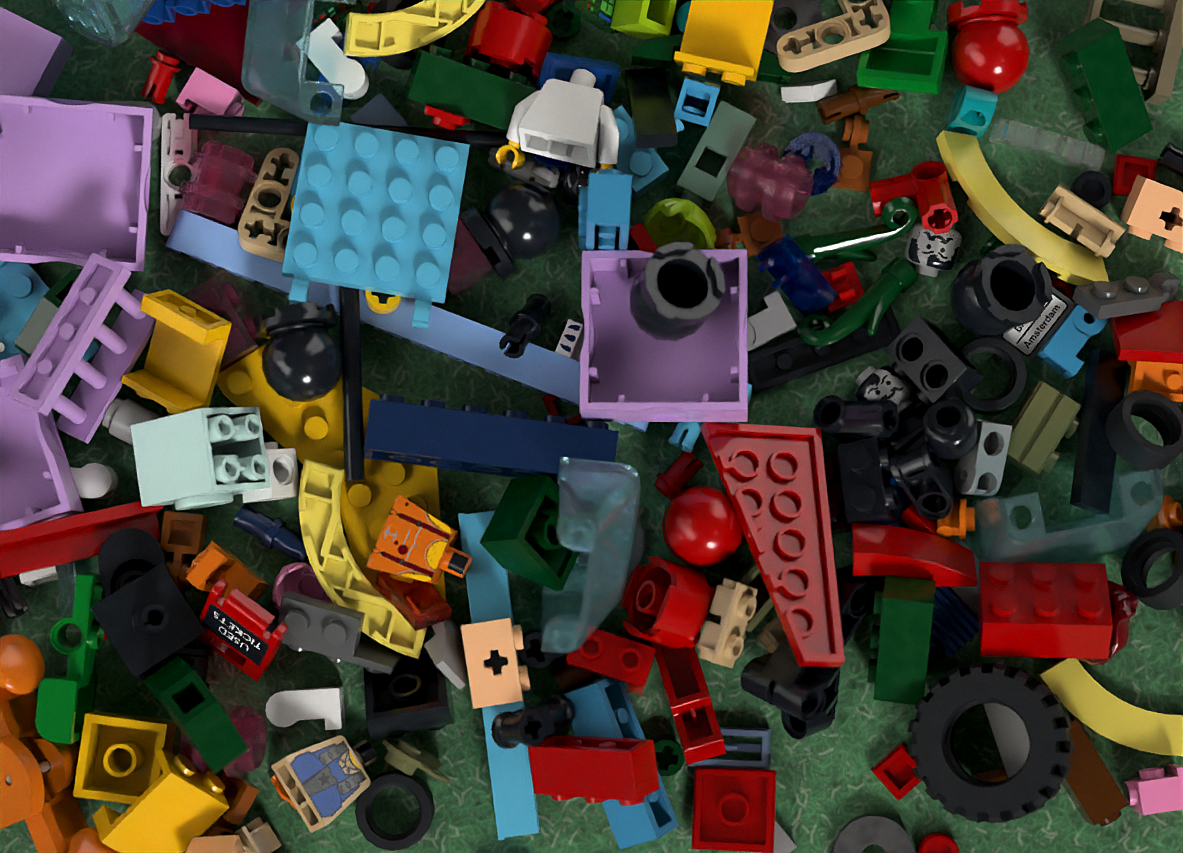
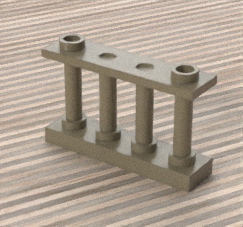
(1165, 42)

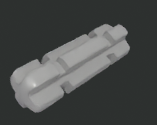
(529, 172)

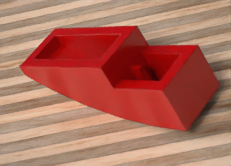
(910, 554)
(689, 703)

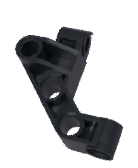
(810, 692)

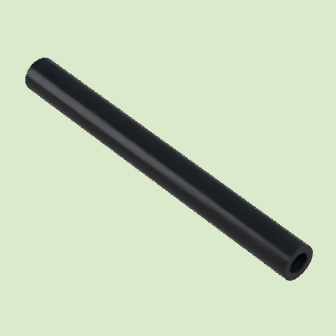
(351, 384)

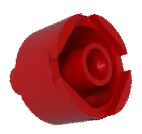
(509, 40)
(667, 603)

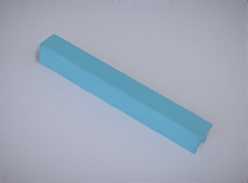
(509, 768)

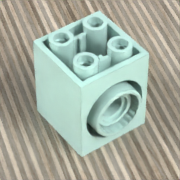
(200, 457)

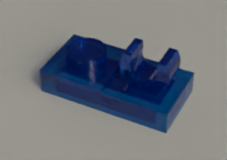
(796, 275)

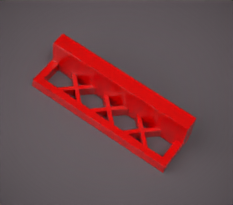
(70, 537)

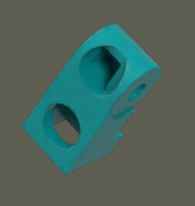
(971, 111)

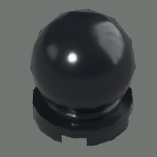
(517, 223)
(676, 291)
(1000, 291)
(301, 355)

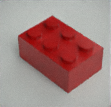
(1044, 610)

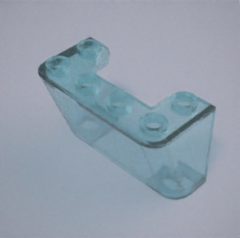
(277, 61)
(1134, 503)

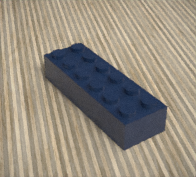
(480, 441)

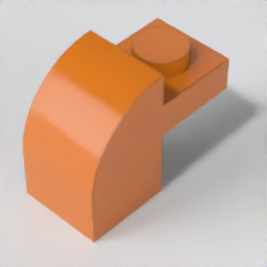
(219, 563)

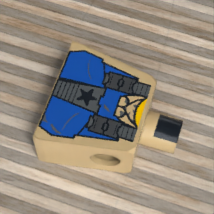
(325, 778)

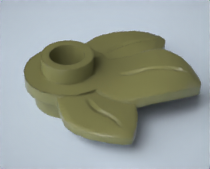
(409, 758)

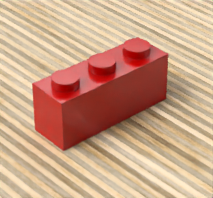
(594, 768)

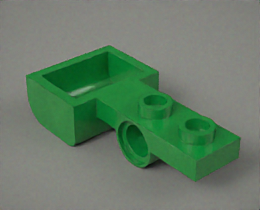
(912, 56)
(71, 694)

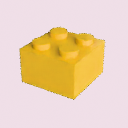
(120, 755)

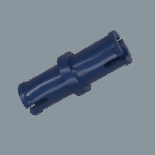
(271, 532)

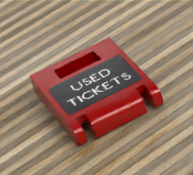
(239, 630)

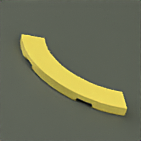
(405, 29)
(1007, 220)
(336, 566)
(1110, 715)

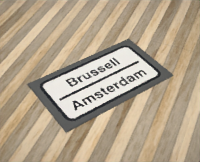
(1033, 335)

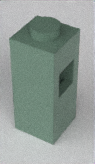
(714, 155)

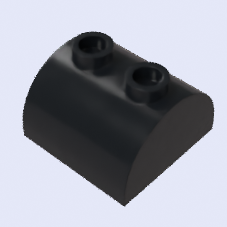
(408, 699)

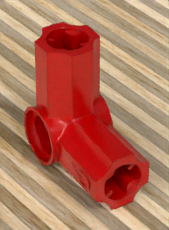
(927, 187)

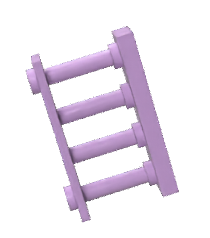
(67, 340)

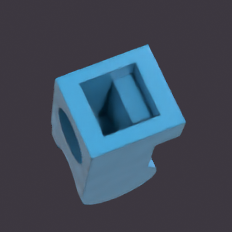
(697, 100)
(1068, 339)

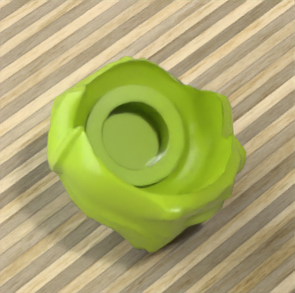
(680, 222)

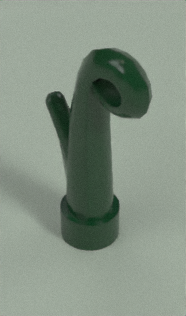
(853, 242)
(895, 279)

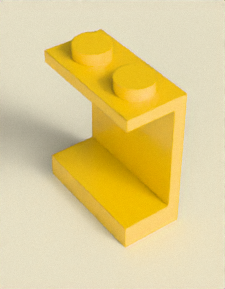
(725, 38)
(181, 354)
(167, 813)

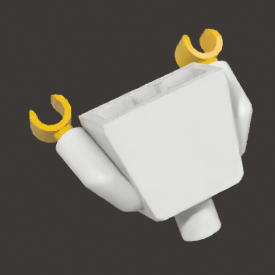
(564, 124)

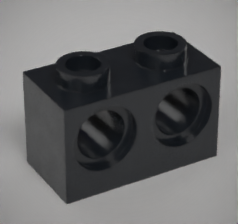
(938, 357)

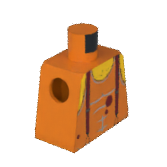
(417, 545)

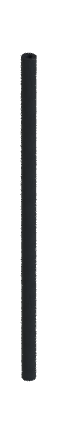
(299, 128)

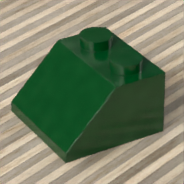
(525, 533)

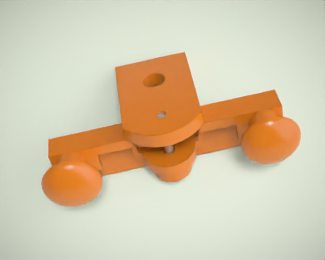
(32, 770)

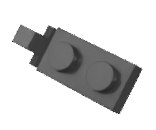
(1127, 296)

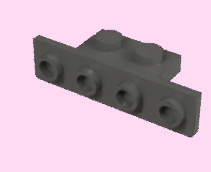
(331, 632)

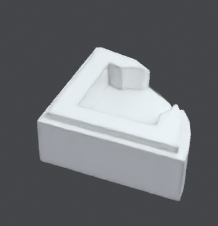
(809, 91)

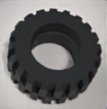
(935, 753)

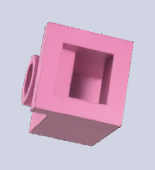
(210, 96)
(1155, 790)

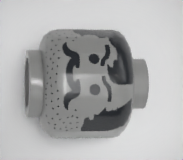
(932, 251)
(885, 385)

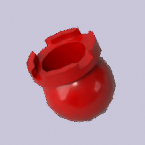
(989, 46)
(701, 526)

